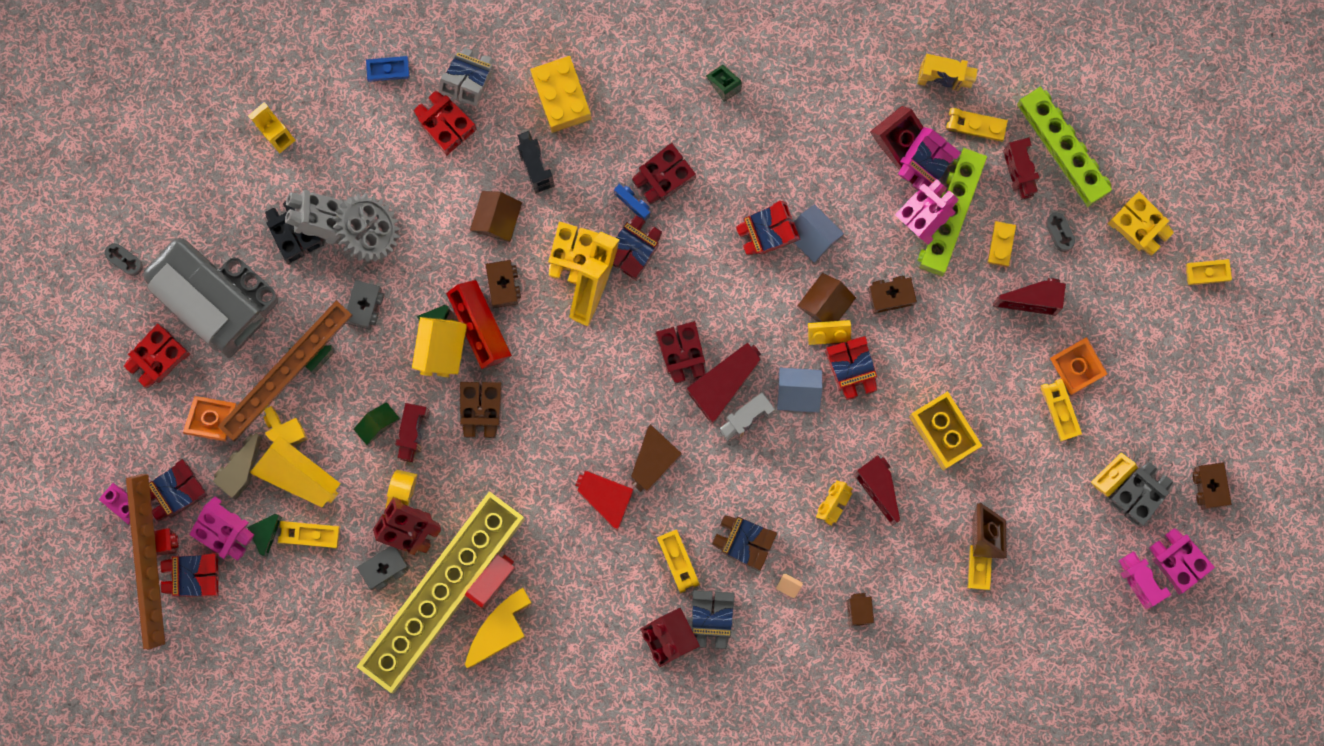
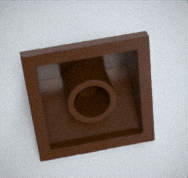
(496, 215)
(827, 299)
(988, 533)

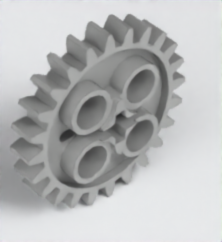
(352, 213)

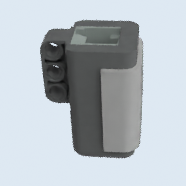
(208, 298)

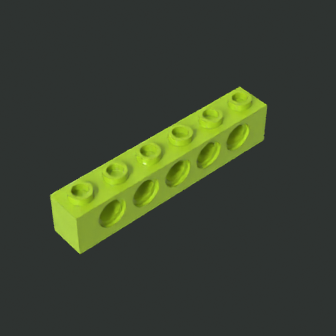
(974, 164)
(1076, 175)

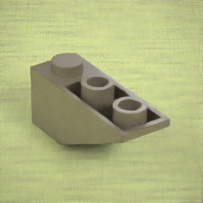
(237, 475)

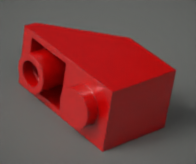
(166, 541)

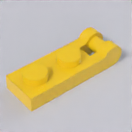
(977, 125)
(1061, 410)
(309, 534)
(678, 560)

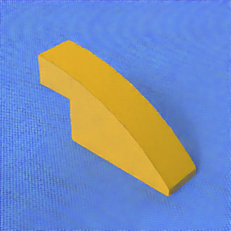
(593, 278)
(499, 629)

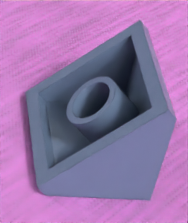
(816, 232)
(799, 390)

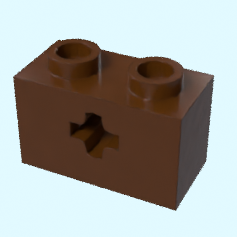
(496, 273)
(882, 302)
(1215, 475)
(860, 610)

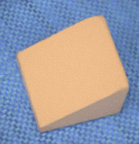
(789, 585)

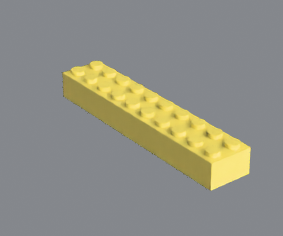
(440, 593)

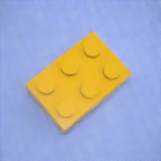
(560, 94)
(945, 431)

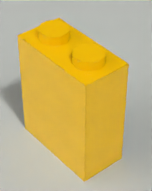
(439, 347)

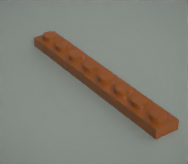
(285, 371)
(145, 561)

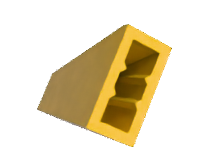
(296, 473)

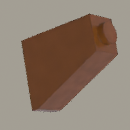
(654, 460)

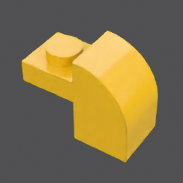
(271, 128)
(289, 431)
(401, 486)

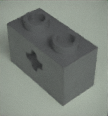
(360, 294)
(370, 569)

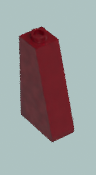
(721, 384)

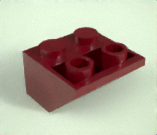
(669, 637)

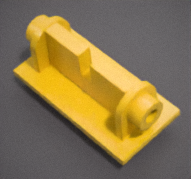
(838, 494)

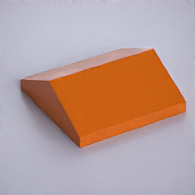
(1078, 366)
(206, 416)

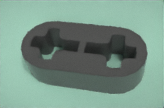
(1064, 229)
(126, 256)

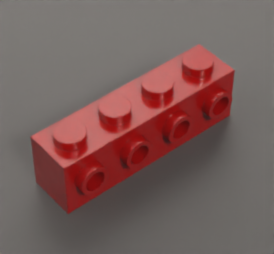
(481, 326)

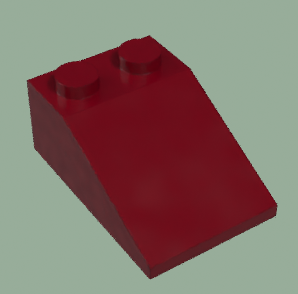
(897, 135)
(1040, 298)
(878, 484)

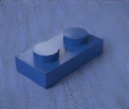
(387, 68)
(626, 195)

